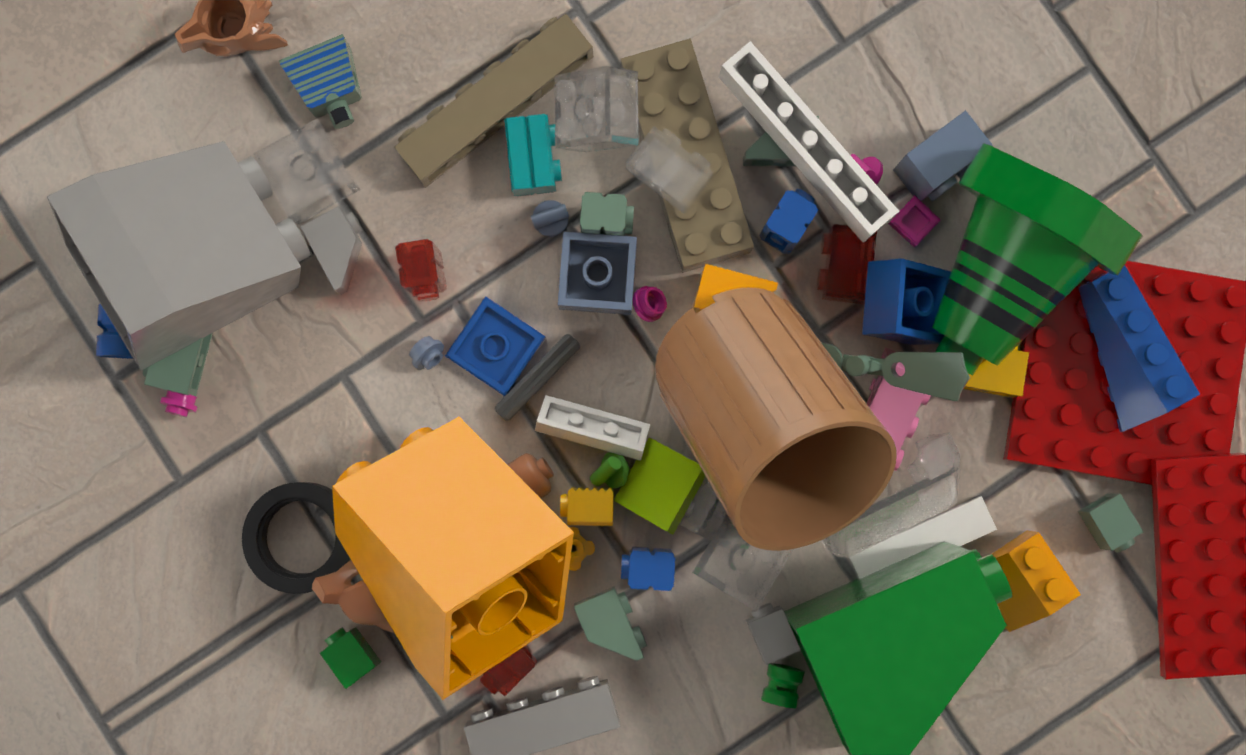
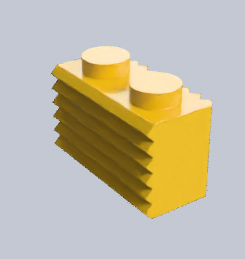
(588, 506)

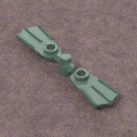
(925, 372)

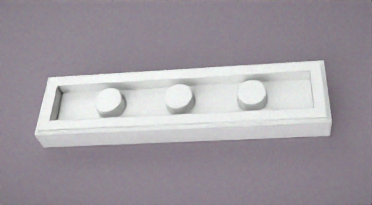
(953, 526)

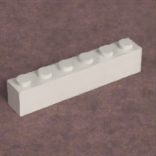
(807, 142)

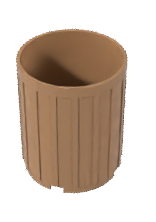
(772, 420)

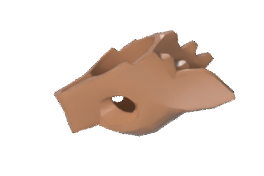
(229, 28)
(353, 599)

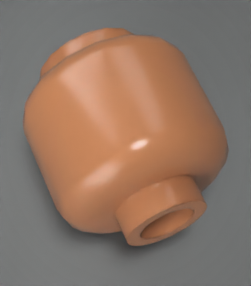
(534, 473)

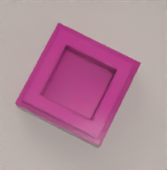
(914, 221)

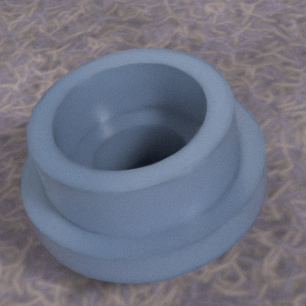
(426, 353)

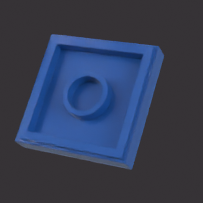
(495, 346)

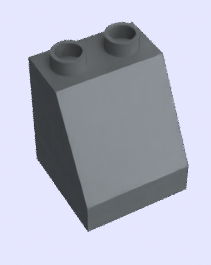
(178, 246)

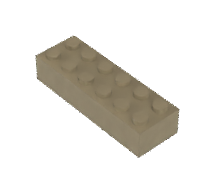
(676, 100)

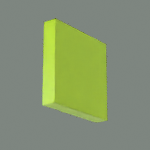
(661, 486)

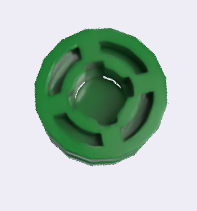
(785, 677)

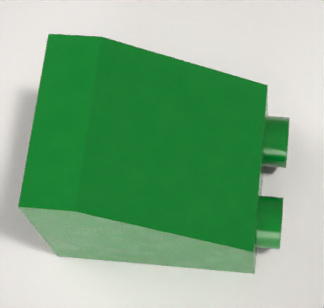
(900, 644)

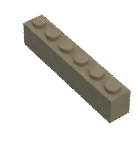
(500, 94)

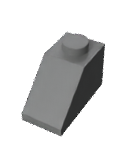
(336, 245)

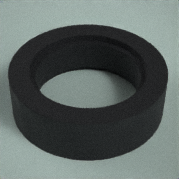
(255, 537)

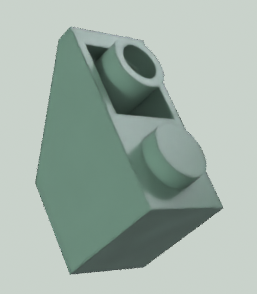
(607, 623)

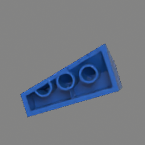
(1136, 354)

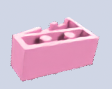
(896, 408)

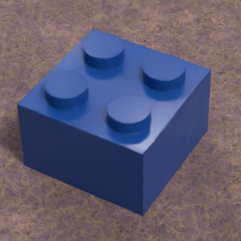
(903, 301)

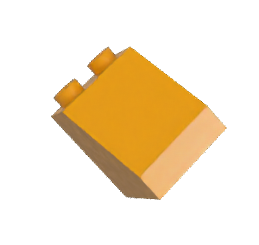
(454, 551)

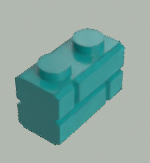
(531, 155)

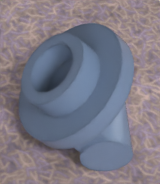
(550, 218)

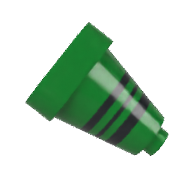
(1022, 255)

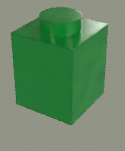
(349, 656)

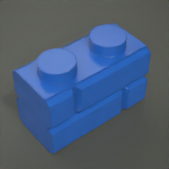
(789, 220)
(649, 568)

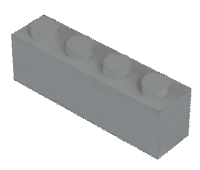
(545, 722)

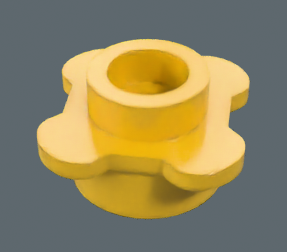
(583, 549)

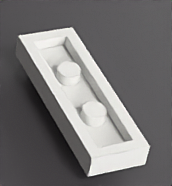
(592, 427)

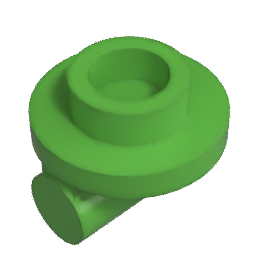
(613, 471)

